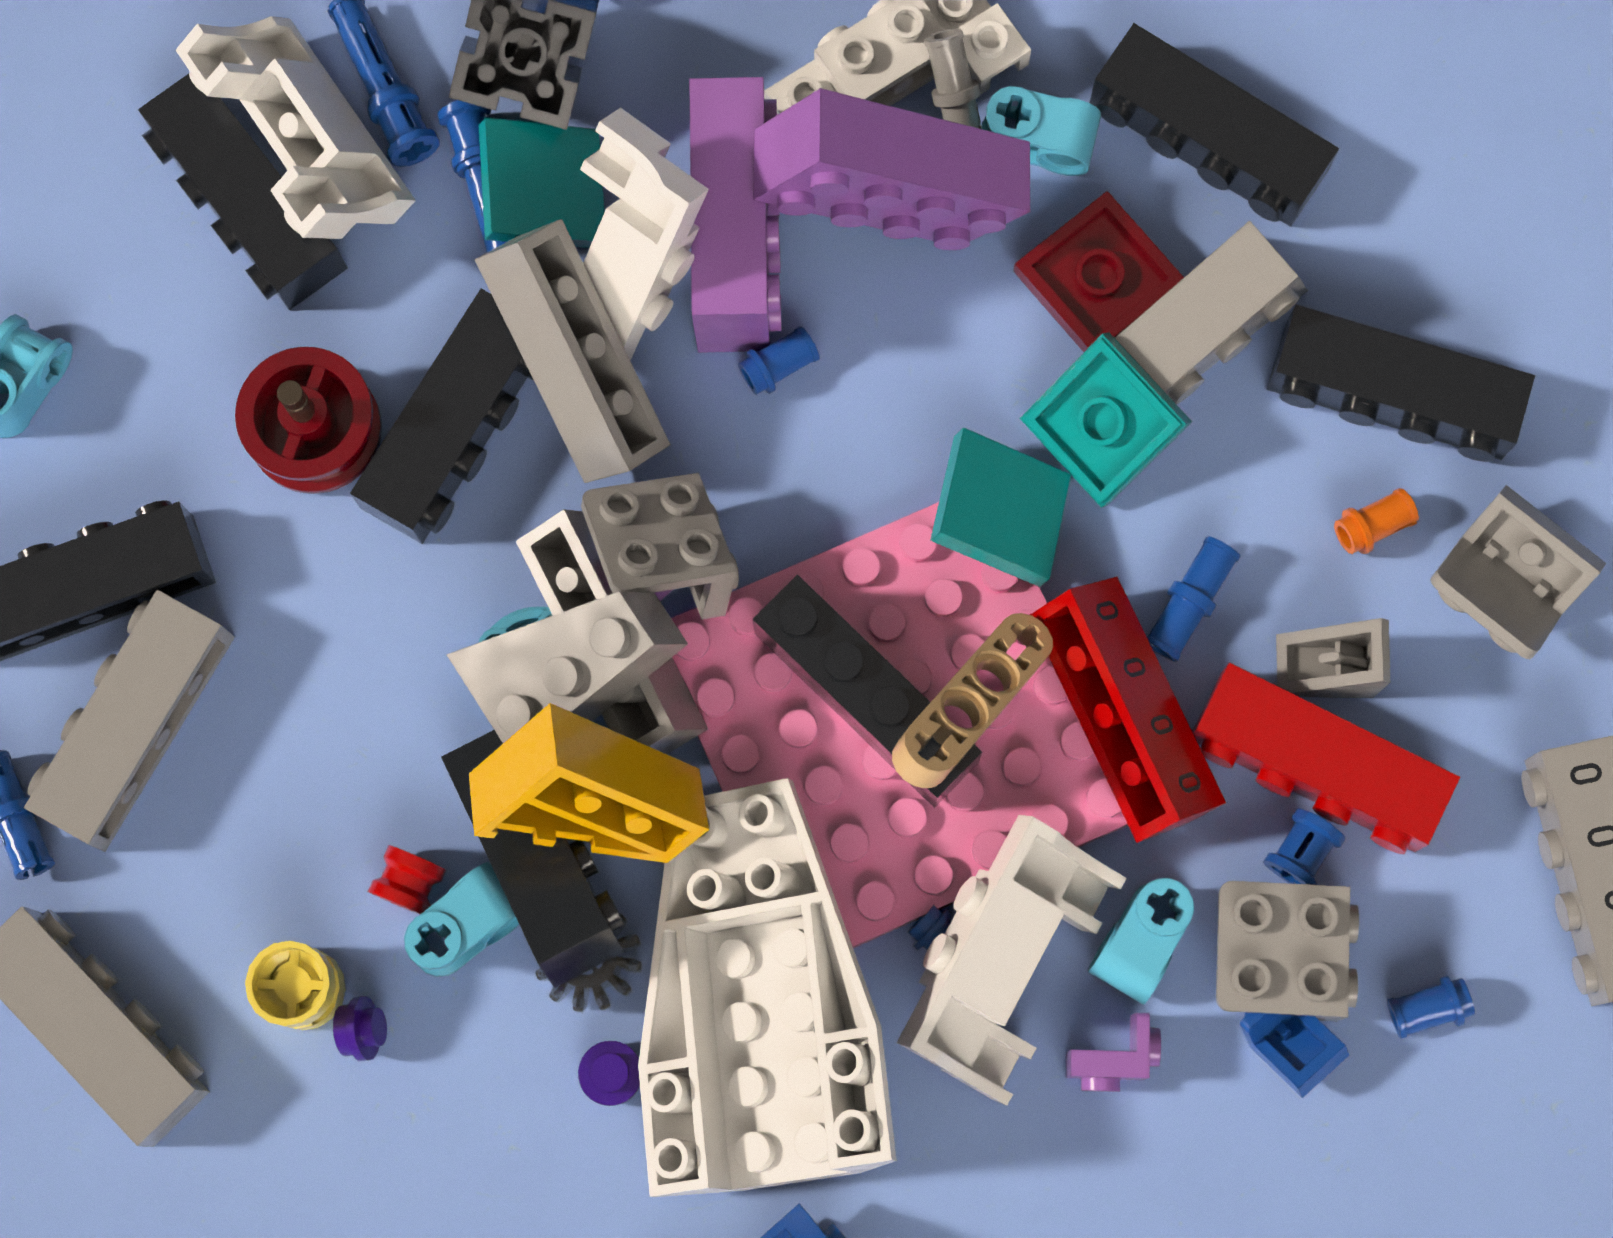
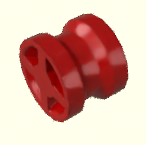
(406, 880)

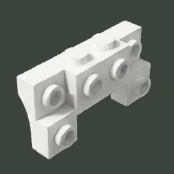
(887, 54)
(330, 157)
(645, 233)
(993, 949)

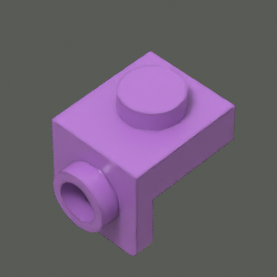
(1104, 1069)

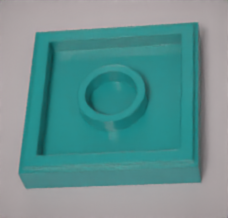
(536, 179)
(1105, 419)
(1001, 507)

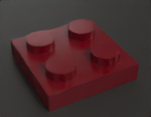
(1097, 272)

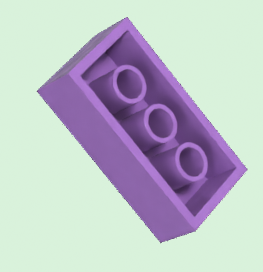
(890, 170)
(737, 237)

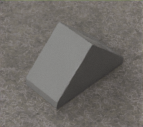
(1335, 660)

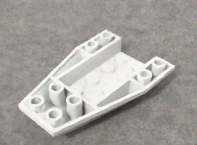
(757, 1013)

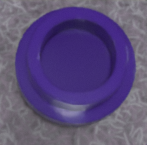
(359, 1029)
(609, 1073)

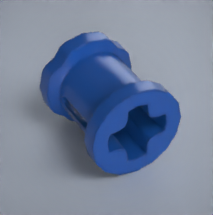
(1307, 829)

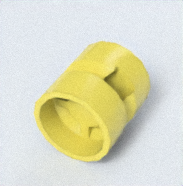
(295, 985)

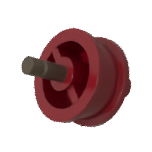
(308, 420)

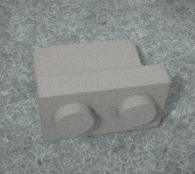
(662, 539)
(1515, 573)
(1286, 949)

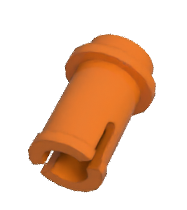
(1364, 527)

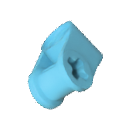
(1058, 128)
(27, 371)
(472, 912)
(1137, 948)

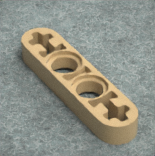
(973, 698)

